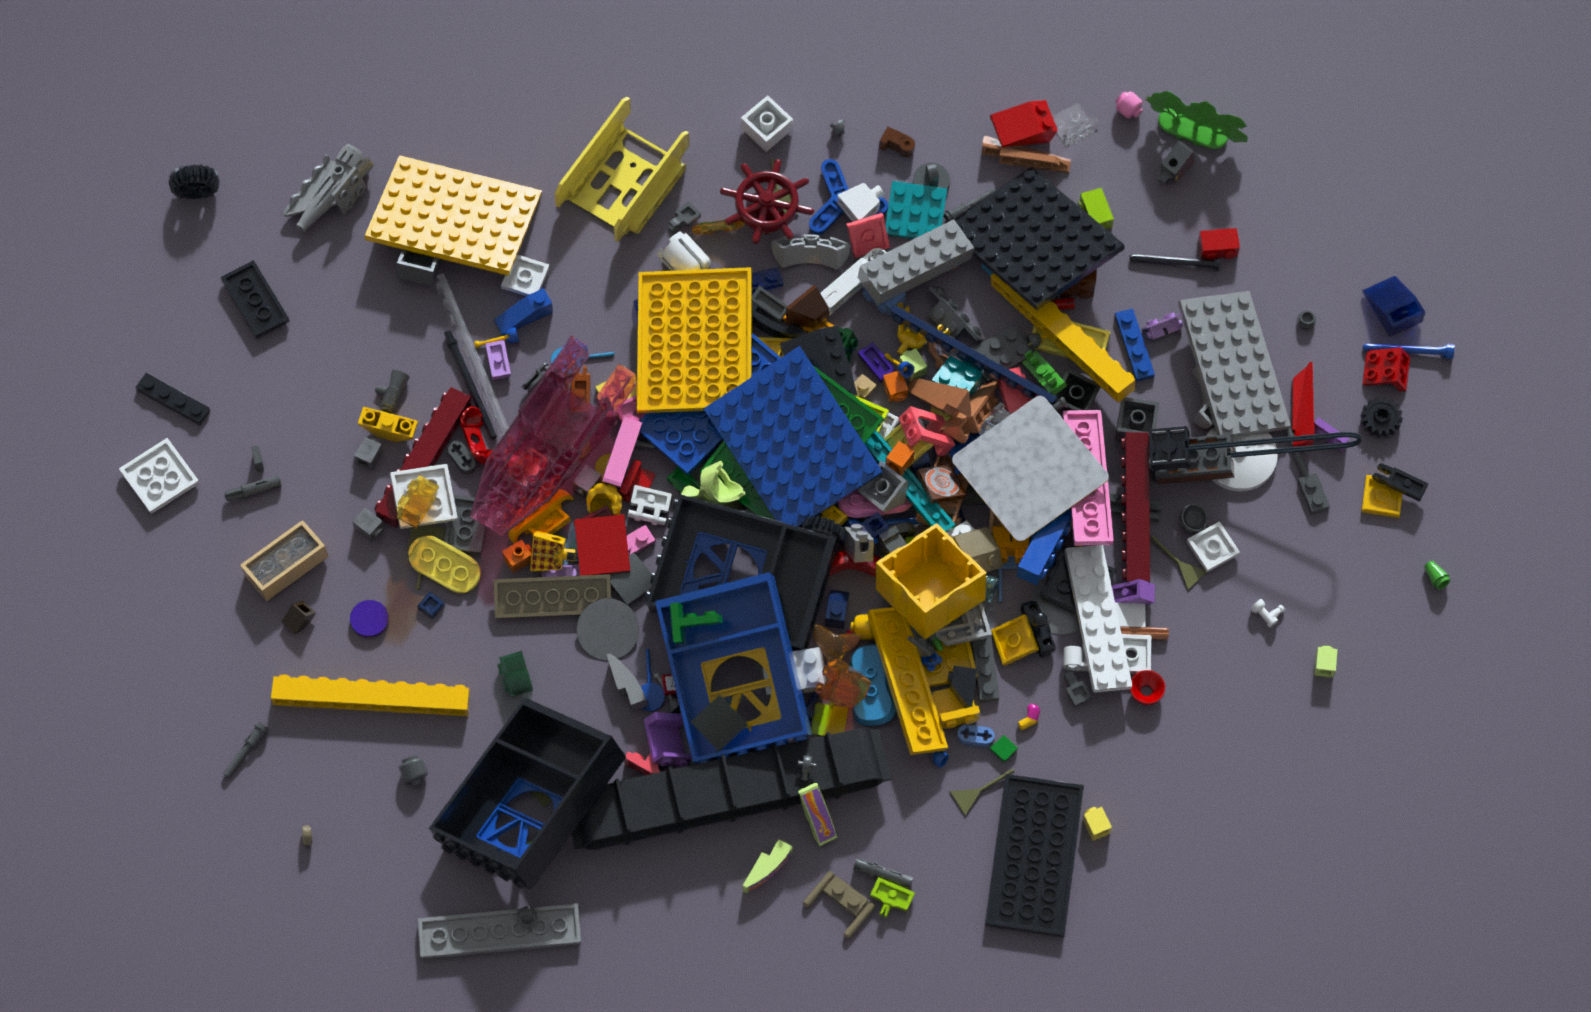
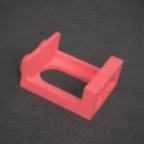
(915, 432)

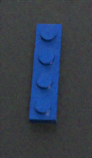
(1134, 345)

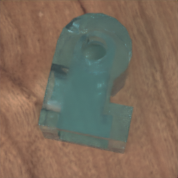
(991, 587)

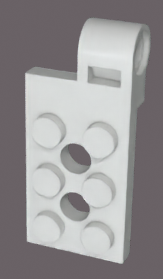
(1075, 658)

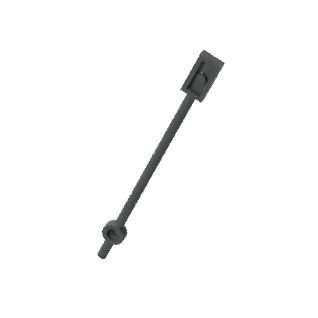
(1309, 484)

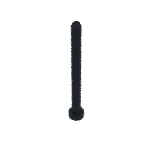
(1176, 261)

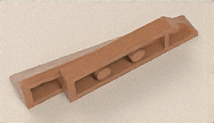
(1024, 156)
(942, 397)

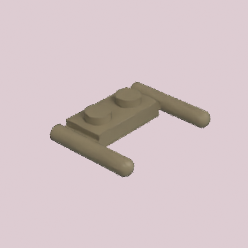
(845, 897)

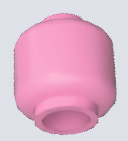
(1129, 105)

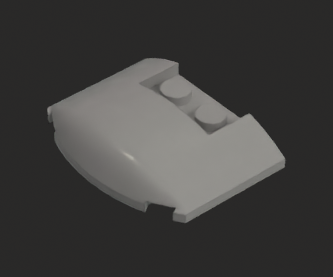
(967, 627)

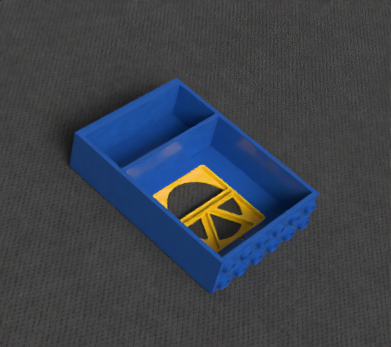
(752, 629)

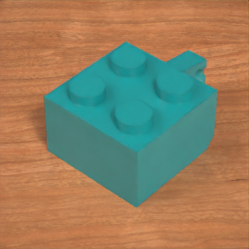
(959, 375)

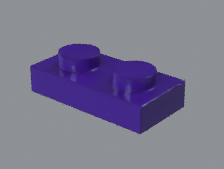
(876, 361)

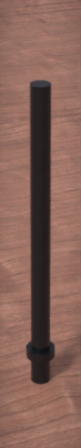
(452, 344)

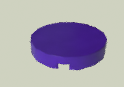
(369, 618)

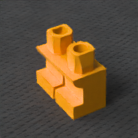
(1007, 547)

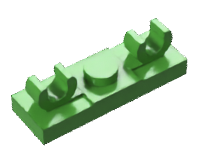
(1043, 372)

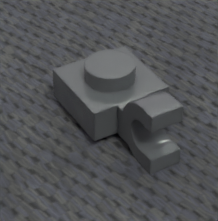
(685, 215)
(1077, 691)

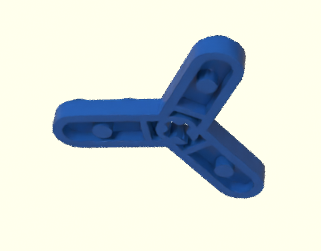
(829, 212)

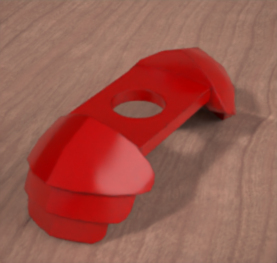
(470, 423)

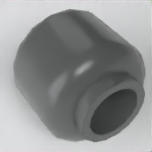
(413, 770)

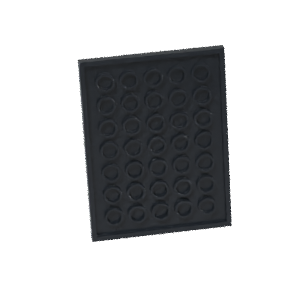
(1037, 238)

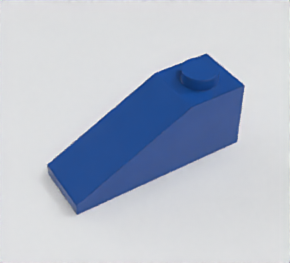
(525, 311)

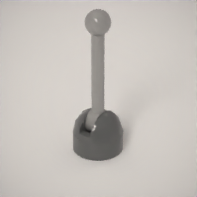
(673, 704)

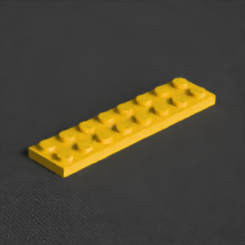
(907, 682)

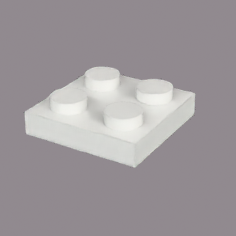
(526, 276)
(1213, 547)

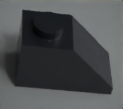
(963, 684)

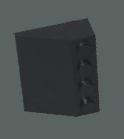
(826, 353)

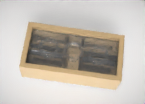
(284, 560)

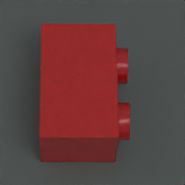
(1219, 243)

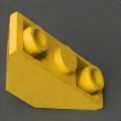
(387, 425)

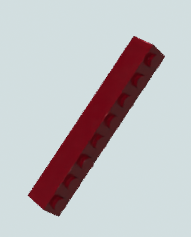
(428, 447)
(1136, 506)

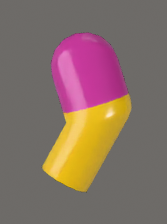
(1032, 717)

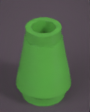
(1437, 575)

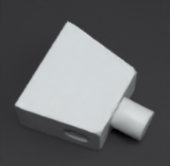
(860, 201)

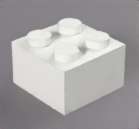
(766, 123)

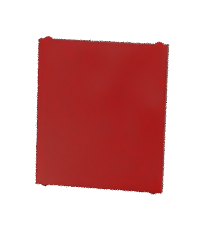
(602, 545)

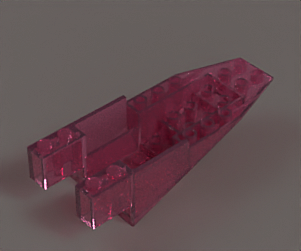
(547, 441)

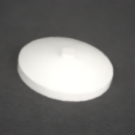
(1249, 470)

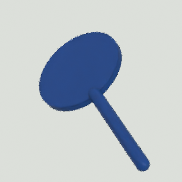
(652, 691)

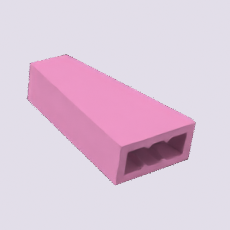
(622, 451)

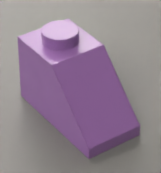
(1134, 592)

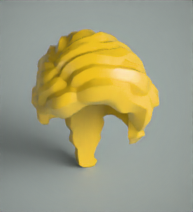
(603, 495)

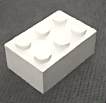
(809, 669)

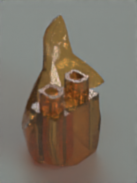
(844, 683)

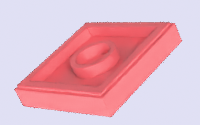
(867, 235)

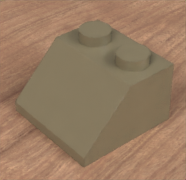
(980, 547)

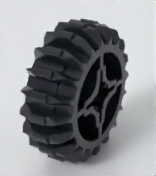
(194, 181)

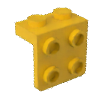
(952, 711)

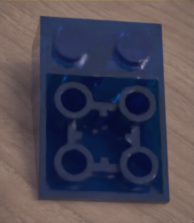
(1394, 305)

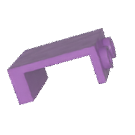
(665, 739)

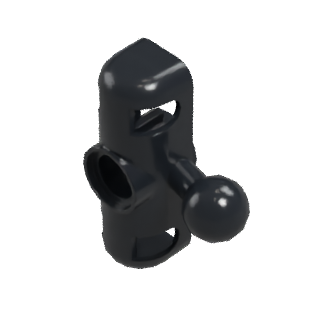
(1040, 628)

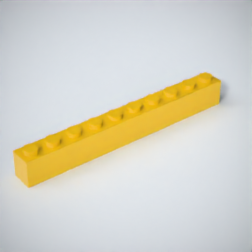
(1073, 342)
(370, 696)

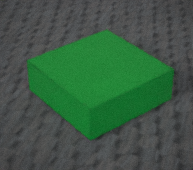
(1003, 748)

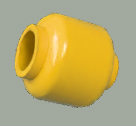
(862, 627)

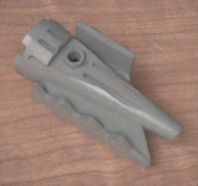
(330, 185)

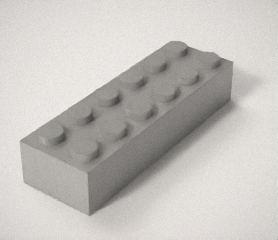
(915, 262)

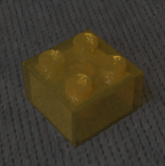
(417, 501)

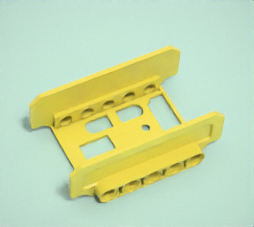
(577, 181)

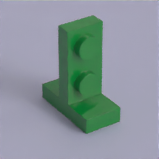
(690, 620)

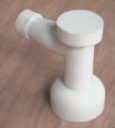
(1270, 617)

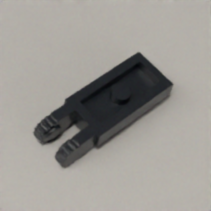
(1401, 482)

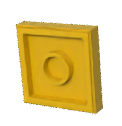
(1380, 499)
(1014, 640)

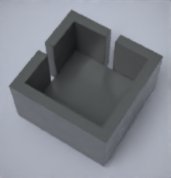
(418, 267)

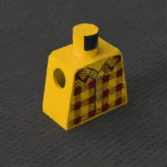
(549, 552)

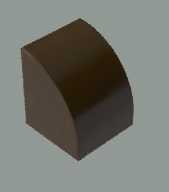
(298, 616)

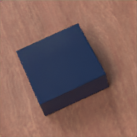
(431, 605)

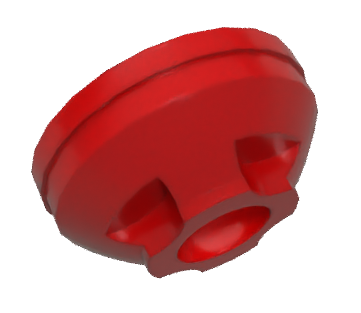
(1149, 679)

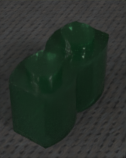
(516, 674)

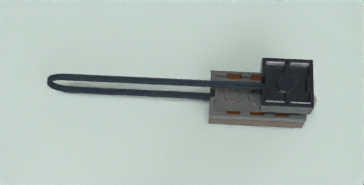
(1183, 458)

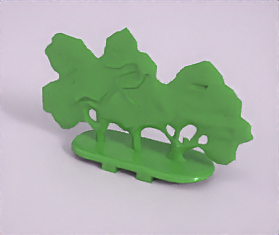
(1196, 122)

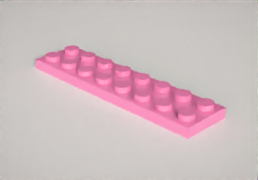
(1092, 514)

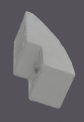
(627, 683)

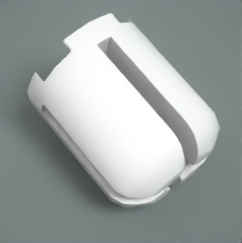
(683, 254)

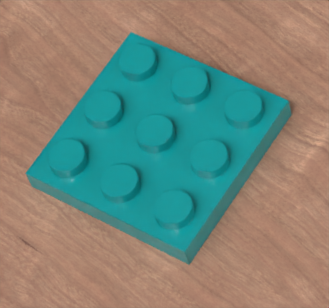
(914, 209)

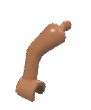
(940, 359)

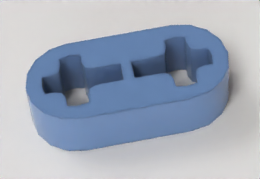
(975, 740)

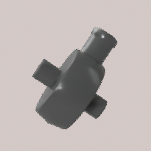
(837, 128)
(806, 765)

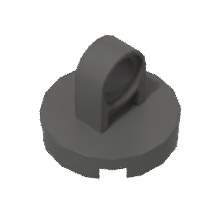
(932, 175)

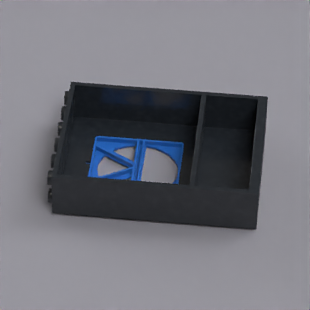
(792, 554)
(530, 753)

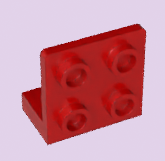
(1387, 367)

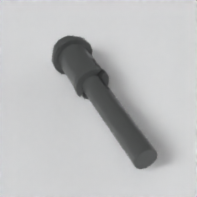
(963, 208)
(251, 741)

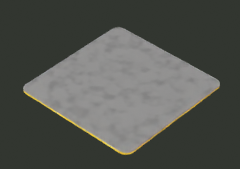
(1030, 468)

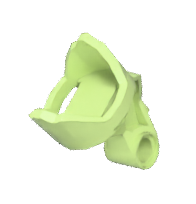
(712, 487)

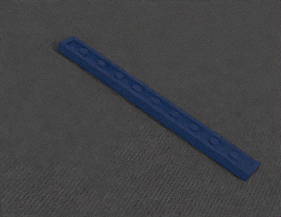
(966, 353)

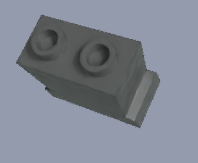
(890, 541)

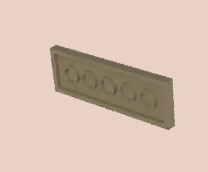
(548, 595)

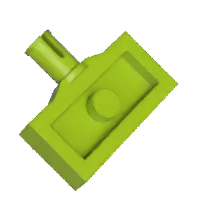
(891, 896)

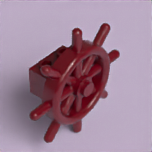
(765, 205)

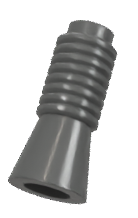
(393, 392)

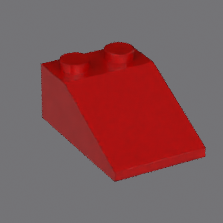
(1024, 124)

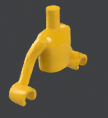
(909, 339)

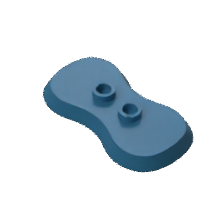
(878, 703)

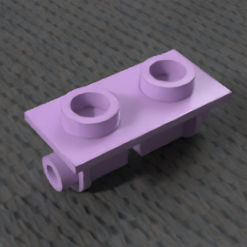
(1155, 328)

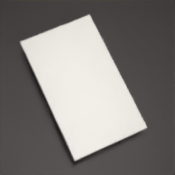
(1131, 614)

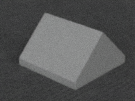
(886, 490)

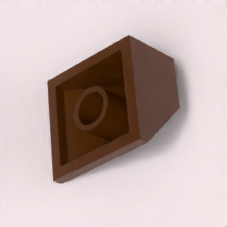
(808, 309)

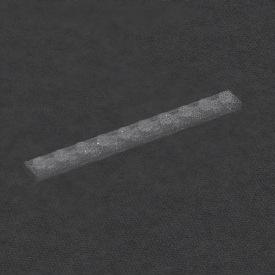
(469, 350)

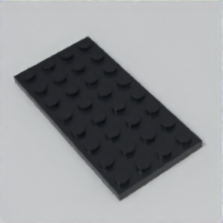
(1034, 855)

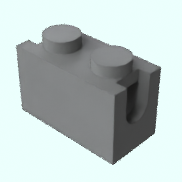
(858, 543)

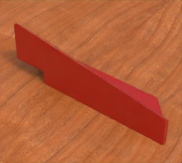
(1303, 405)

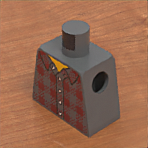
(1176, 163)

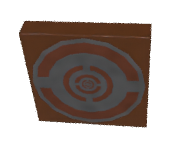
(941, 483)

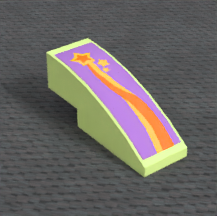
(817, 814)
(768, 866)

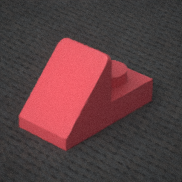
(638, 763)

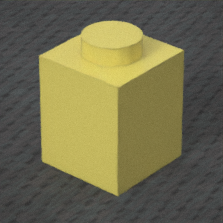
(1096, 823)

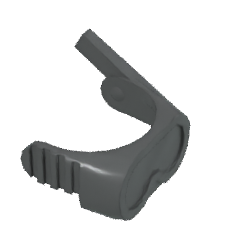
(924, 646)

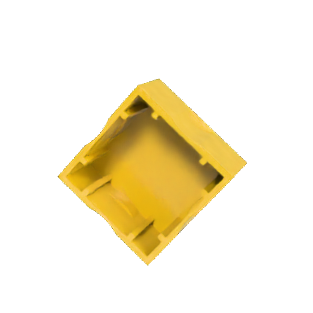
(930, 581)

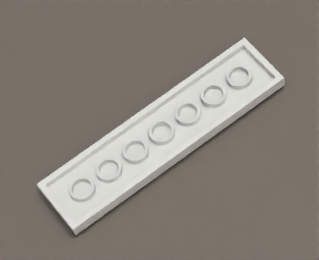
(1098, 618)

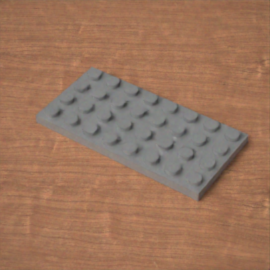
(1234, 364)

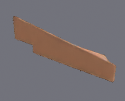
(982, 405)

